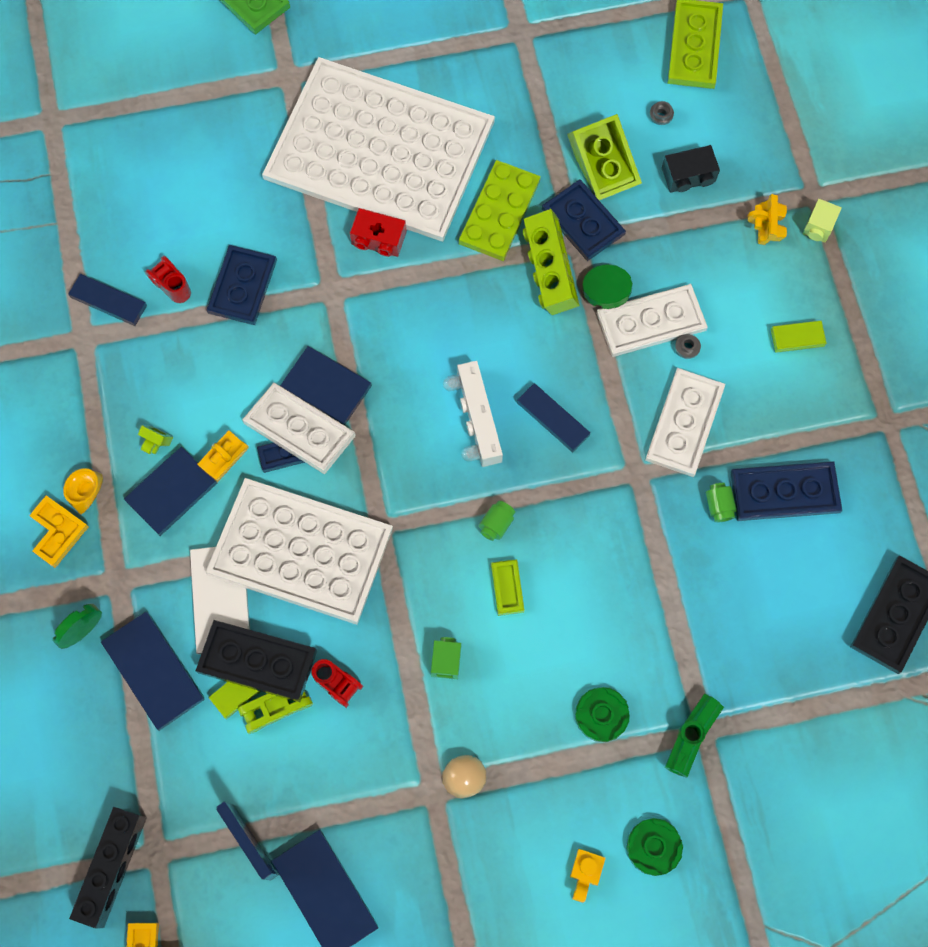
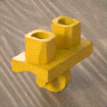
(766, 218)
(223, 456)

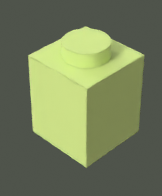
(822, 221)

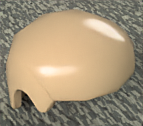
(464, 776)

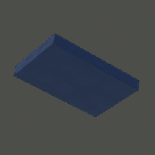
(584, 220)
(241, 285)
(326, 385)
(170, 491)
(247, 841)

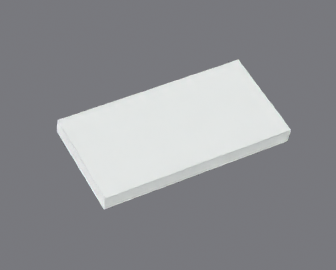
(652, 320)
(685, 422)
(299, 428)
(214, 598)

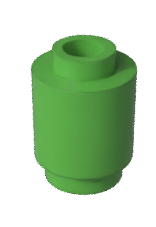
(721, 502)
(497, 521)

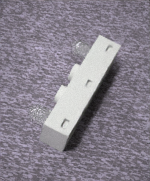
(480, 416)

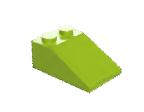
(605, 157)

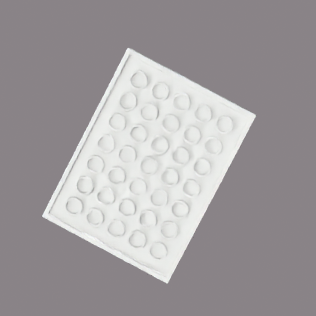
(379, 148)

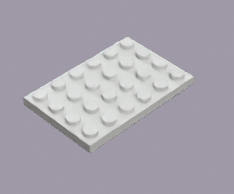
(300, 551)

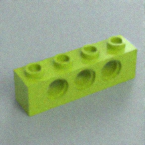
(564, 295)

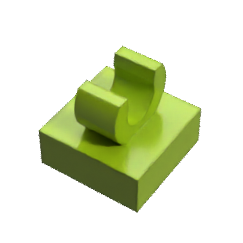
(154, 439)

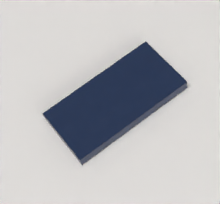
(786, 491)
(152, 671)
(324, 893)

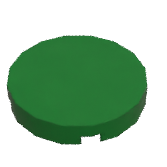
(607, 286)
(76, 626)
(602, 714)
(654, 847)

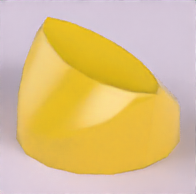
(82, 488)

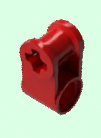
(167, 277)
(337, 682)

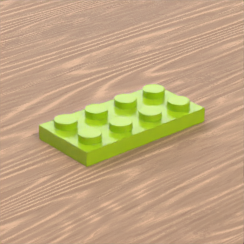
(695, 43)
(499, 210)

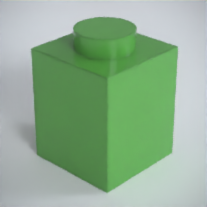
(446, 658)

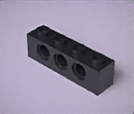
(108, 868)

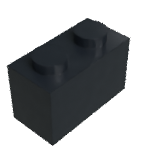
(690, 169)

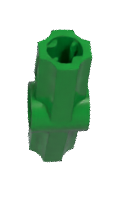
(701, 720)

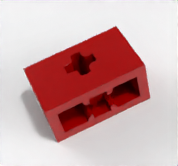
(378, 232)

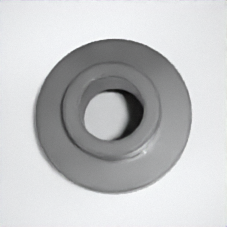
(661, 107)
(684, 352)

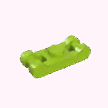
(273, 709)

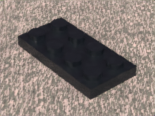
(895, 616)
(256, 660)

